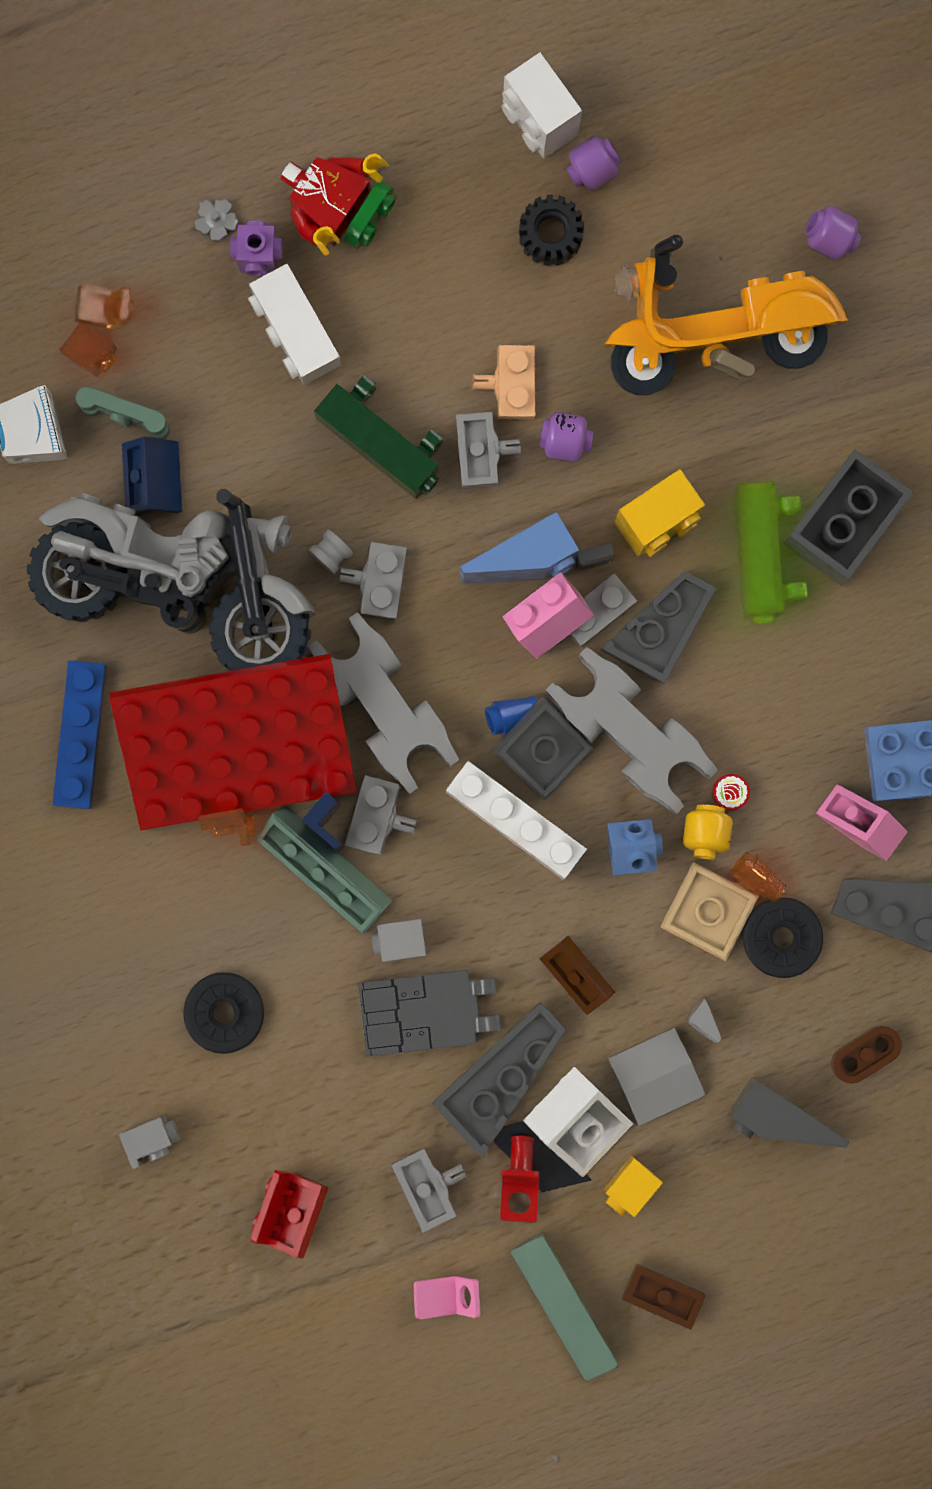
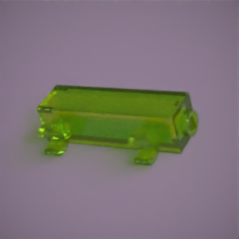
(759, 551)

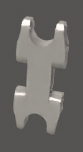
(400, 727)
(651, 749)

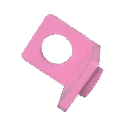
(446, 1297)

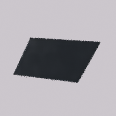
(552, 1170)

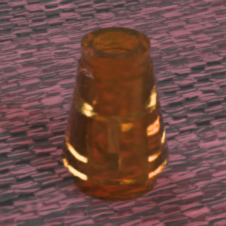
(757, 877)

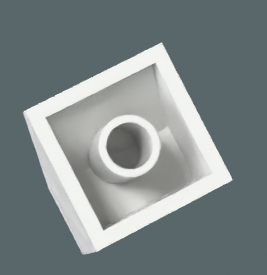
(578, 1122)

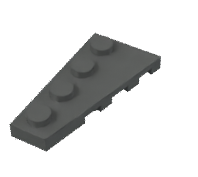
(496, 1082)

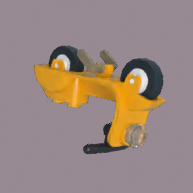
(784, 314)

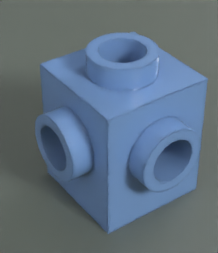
(633, 847)

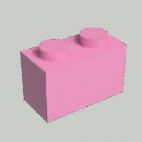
(548, 615)

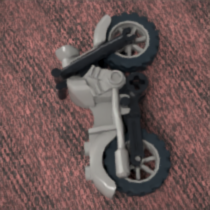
(175, 573)

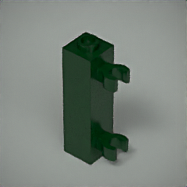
(377, 441)

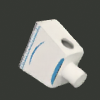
(31, 428)

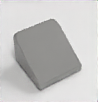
(703, 1021)

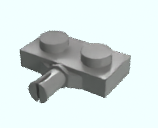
(480, 449)
(379, 580)
(376, 816)
(427, 1188)

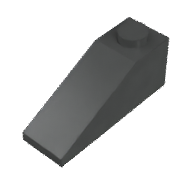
(775, 1118)

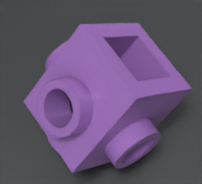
(257, 260)

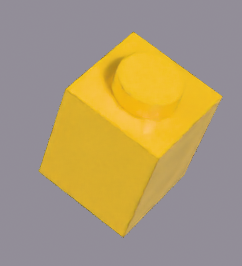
(631, 1187)

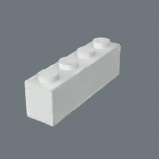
(515, 820)

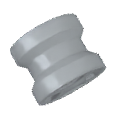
(330, 551)

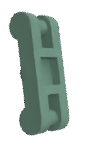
(122, 411)

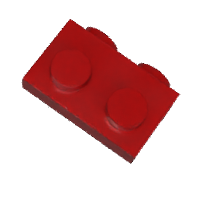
(288, 1213)

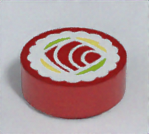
(731, 792)

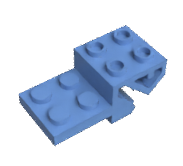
(900, 760)

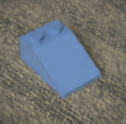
(530, 555)

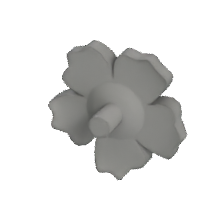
(216, 219)

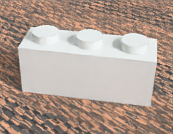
(293, 325)

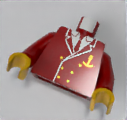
(329, 195)

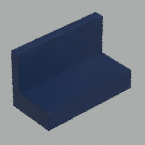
(152, 475)
(319, 815)

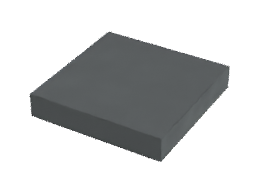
(542, 748)

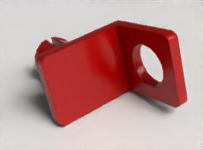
(520, 1180)

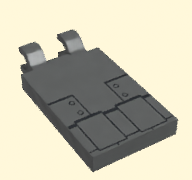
(423, 1012)

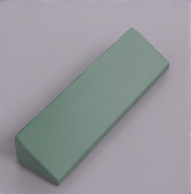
(323, 869)
(564, 1307)

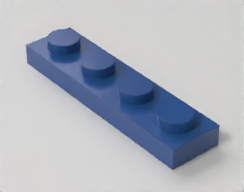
(79, 735)

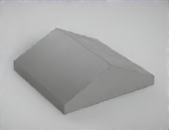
(656, 1076)

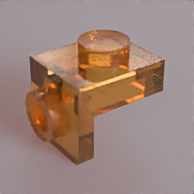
(103, 306)

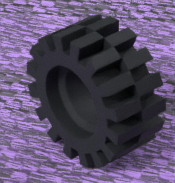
(558, 210)

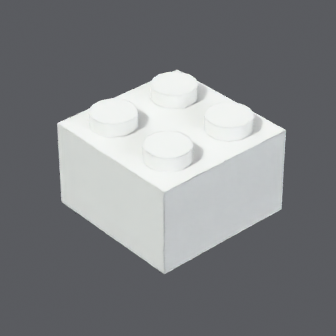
(540, 106)

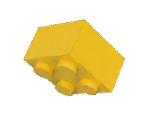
(659, 514)

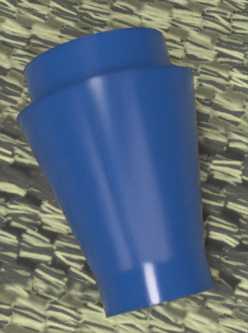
(506, 713)

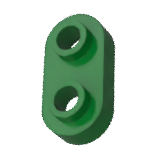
(363, 225)

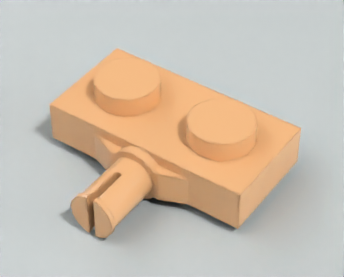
(512, 382)

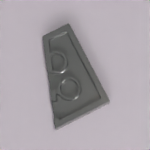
(662, 628)
(889, 908)

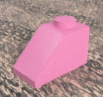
(862, 822)

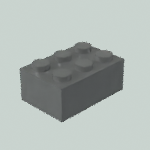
(848, 517)

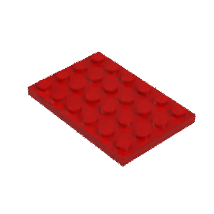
(233, 741)

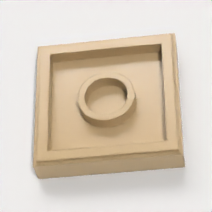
(709, 911)

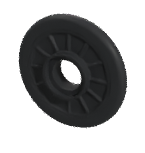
(806, 937)
(247, 1012)

